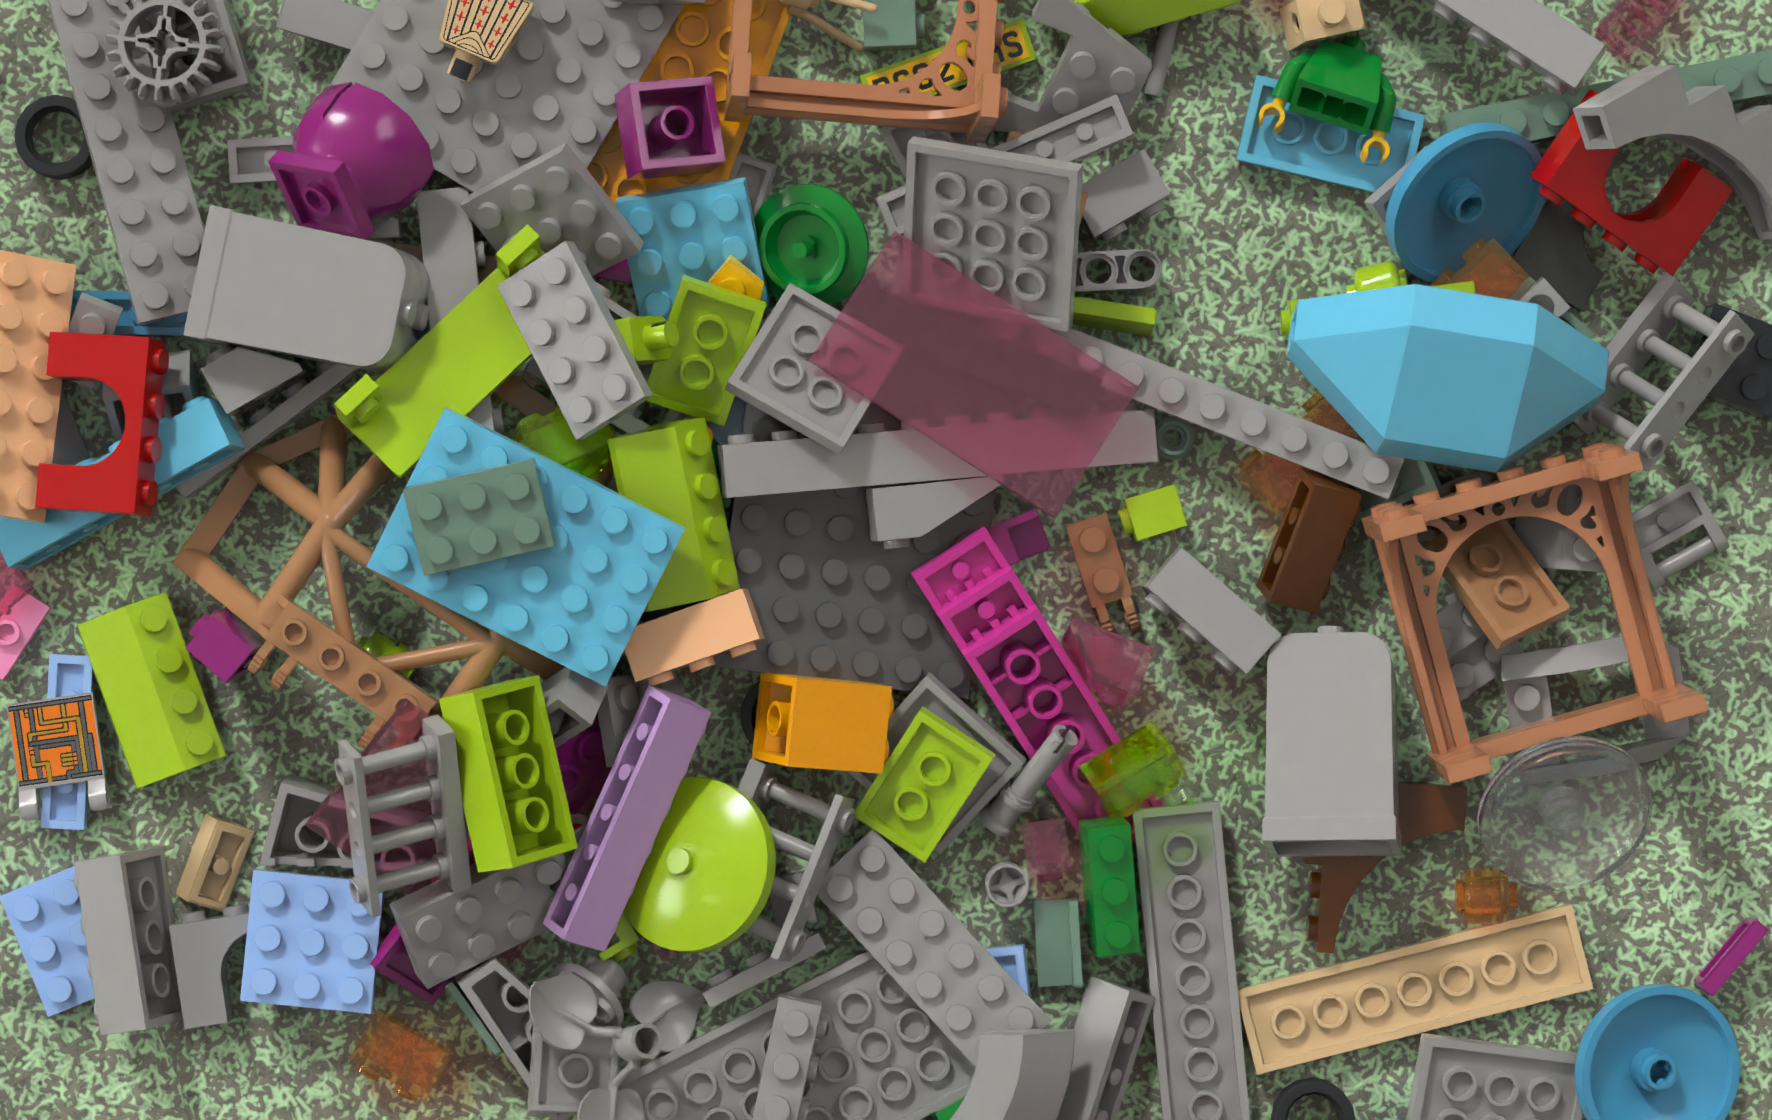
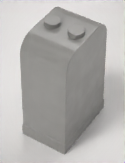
(305, 293)
(1331, 747)

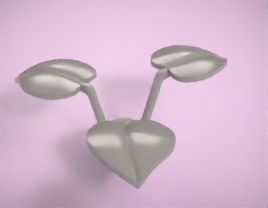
(666, 1019)

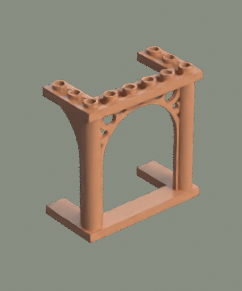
(968, 110)
(1604, 484)

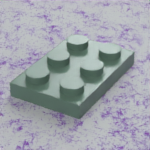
(479, 516)

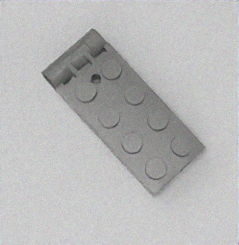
(462, 929)

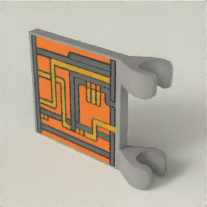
(57, 745)

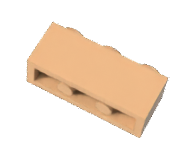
(694, 637)

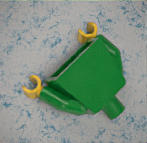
(1338, 87)

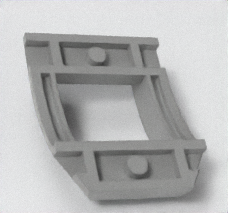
(1530, 695)

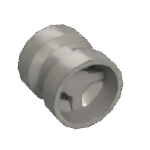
(1009, 890)

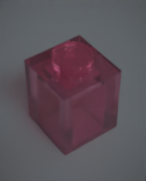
(1045, 848)

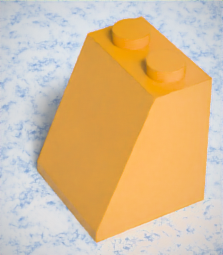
(822, 723)

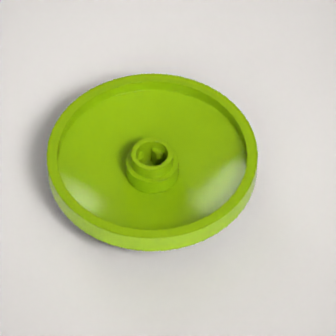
(705, 870)

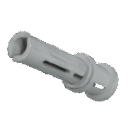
(1020, 792)

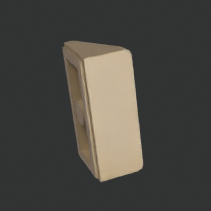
(214, 863)

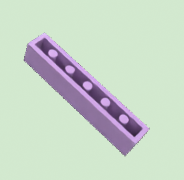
(626, 818)

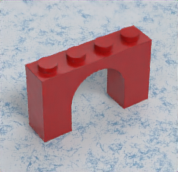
(1658, 232)
(126, 477)

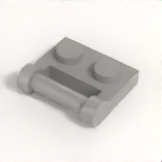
(1670, 519)

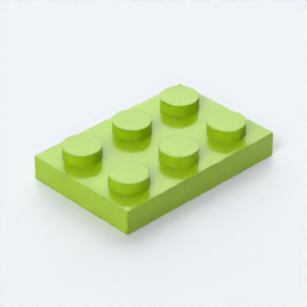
(714, 336)
(923, 784)

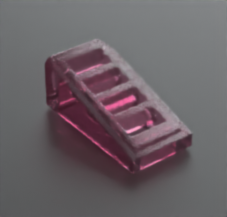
(1616, 41)

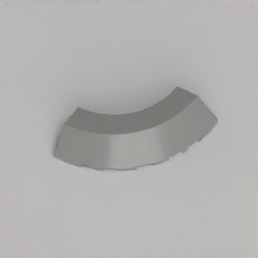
(1019, 1075)

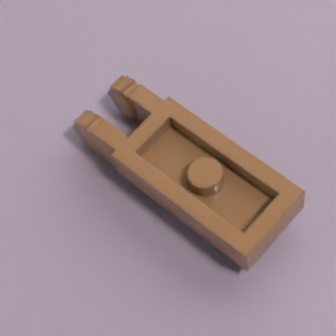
(1102, 569)

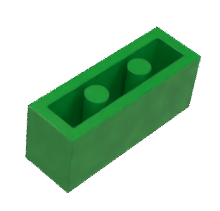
(1109, 886)

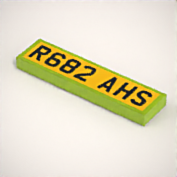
(1013, 53)

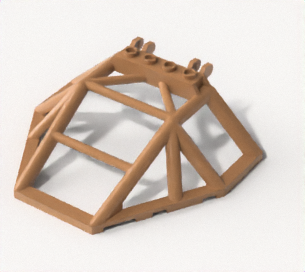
(304, 636)

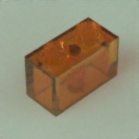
(401, 1056)

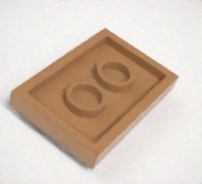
(1501, 583)

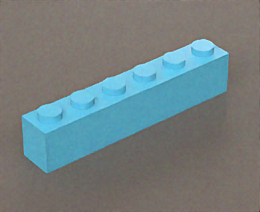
(190, 446)

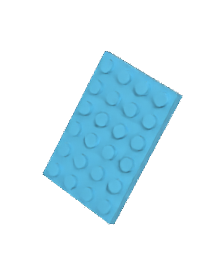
(561, 600)

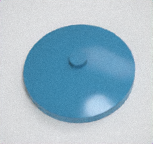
(1460, 191)
(1657, 1058)

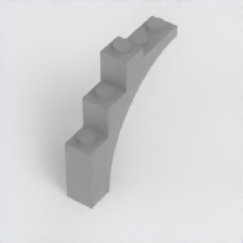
(1700, 119)

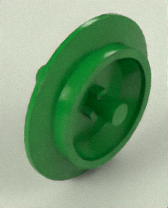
(812, 241)

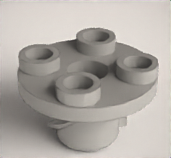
(606, 980)

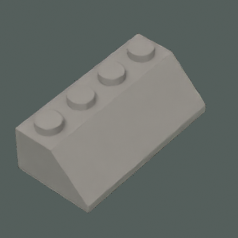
(128, 939)

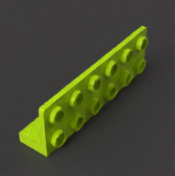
(448, 367)

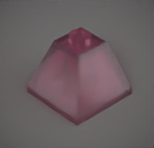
(1106, 661)

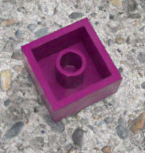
(669, 128)

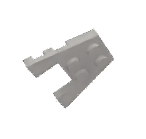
(1091, 69)

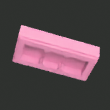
(19, 629)

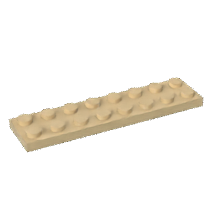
(1413, 989)

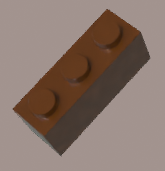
(1309, 541)

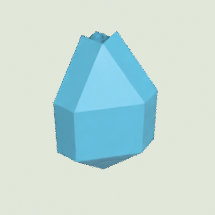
(1446, 371)

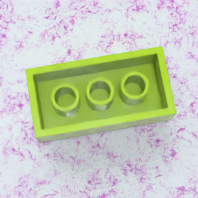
(509, 774)

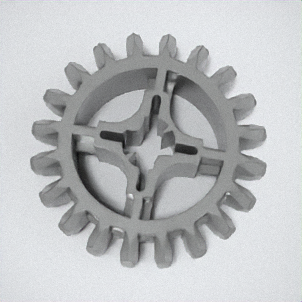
(164, 66)

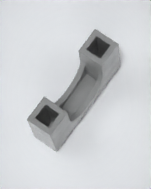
(200, 963)

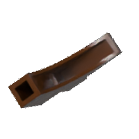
(1422, 812)

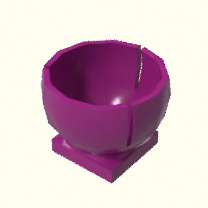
(352, 162)

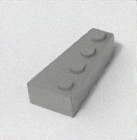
(288, 836)
(503, 1006)

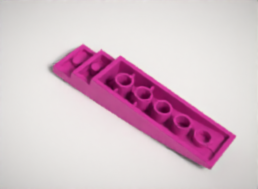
(1020, 663)

